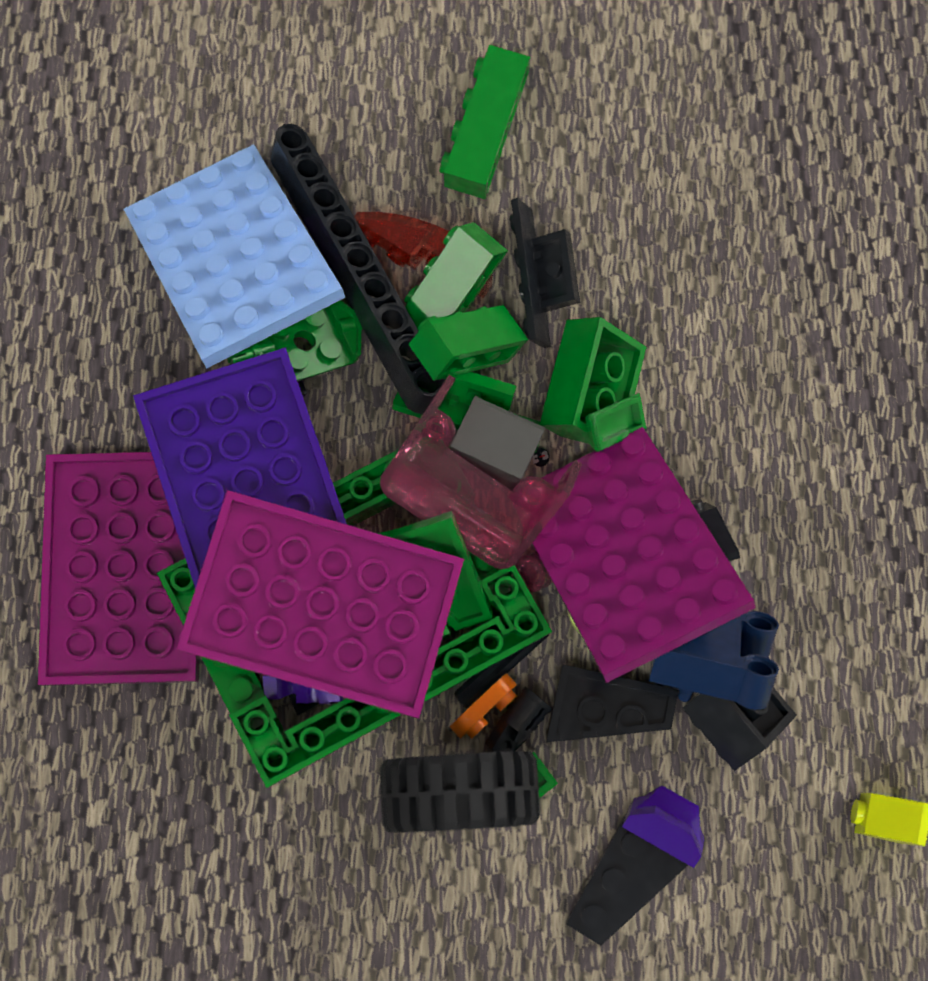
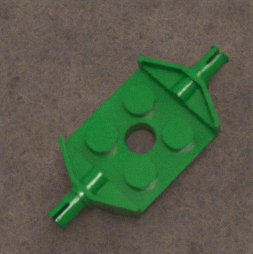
(333, 337)

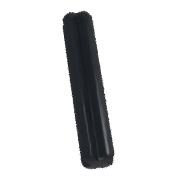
(482, 681)

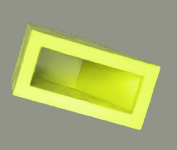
(891, 819)

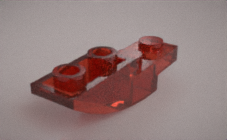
(405, 239)

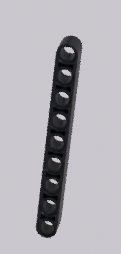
(342, 247)

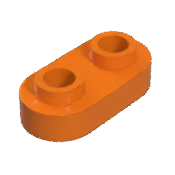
(497, 696)

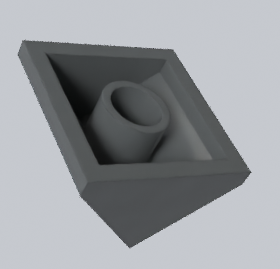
(497, 441)

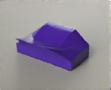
(667, 823)

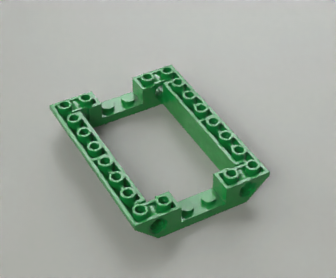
(282, 753)

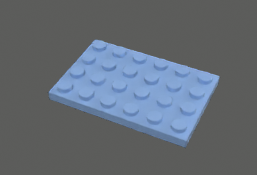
(233, 255)

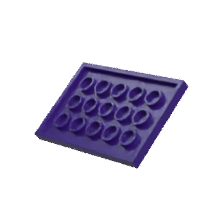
(237, 433)

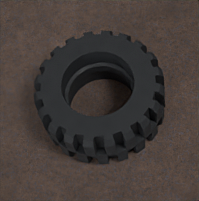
(459, 791)

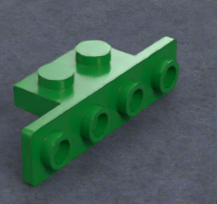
(462, 394)

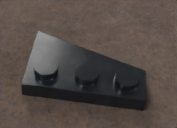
(593, 709)
(621, 885)

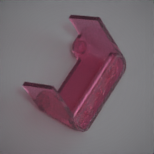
(492, 518)

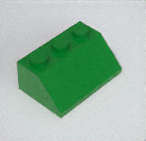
(591, 371)

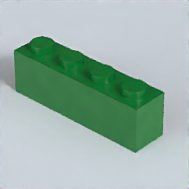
(486, 121)

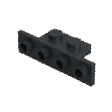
(545, 271)

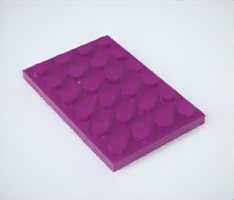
(636, 559)
(99, 580)
(321, 604)

